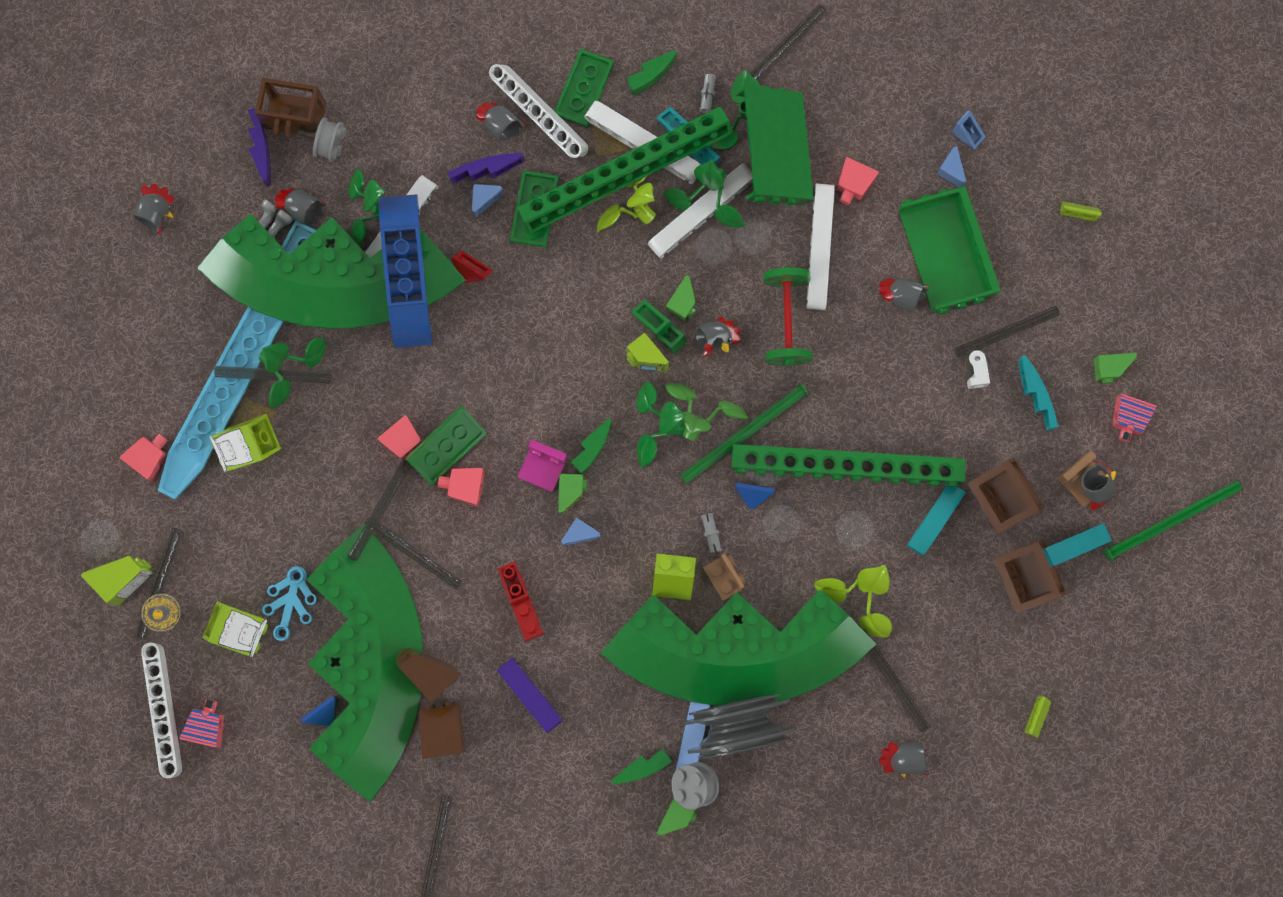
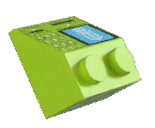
(646, 355)

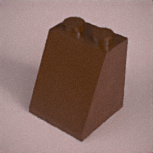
(427, 672)
(441, 730)

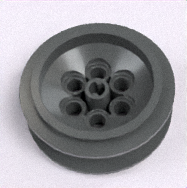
(739, 726)

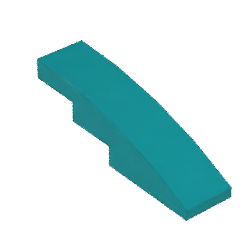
(671, 120)
(1034, 386)
(935, 519)
(1077, 545)

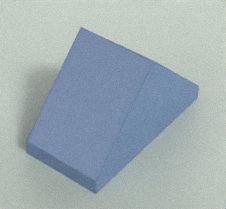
(969, 130)
(952, 169)
(484, 197)
(579, 533)

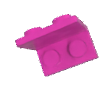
(542, 466)

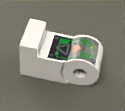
(979, 371)

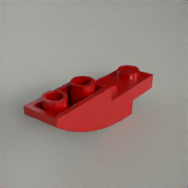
(520, 601)

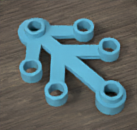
(290, 600)

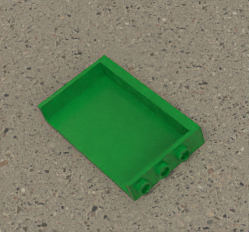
(777, 145)
(949, 250)

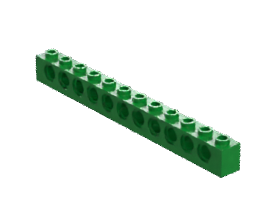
(625, 170)
(954, 466)

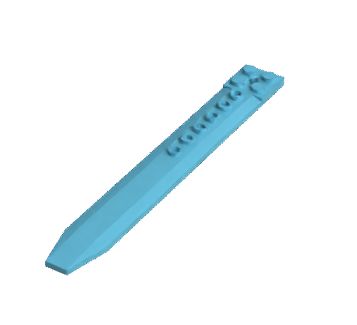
(222, 395)

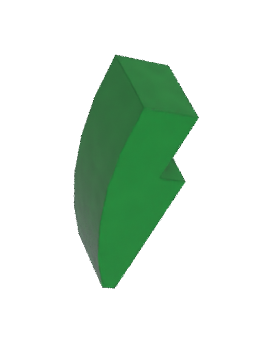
(651, 73)
(659, 326)
(592, 447)
(641, 768)

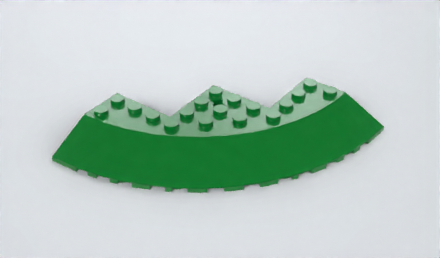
(315, 281)
(738, 661)
(383, 701)

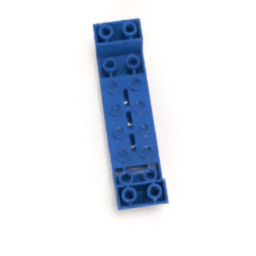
(404, 271)

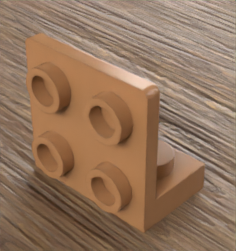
(1072, 477)
(724, 577)

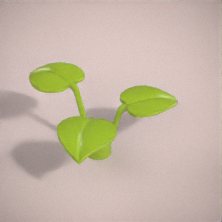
(639, 201)
(869, 580)

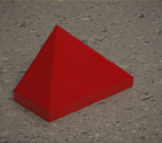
(470, 268)

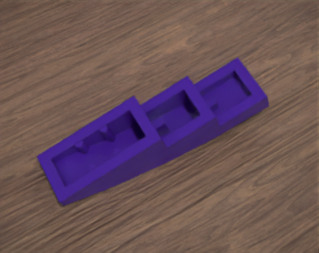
(260, 152)
(493, 165)
(529, 695)

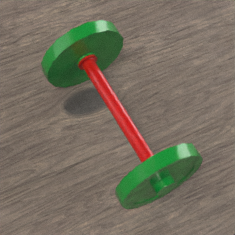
(787, 278)

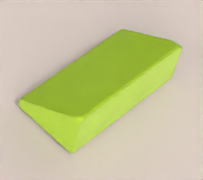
(1080, 211)
(1037, 716)

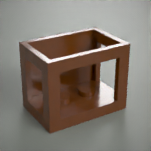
(289, 112)
(1006, 495)
(1029, 577)

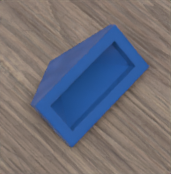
(752, 494)
(323, 714)

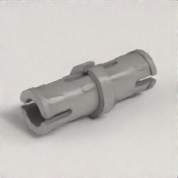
(707, 93)
(711, 533)

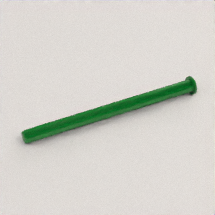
(744, 433)
(1171, 521)

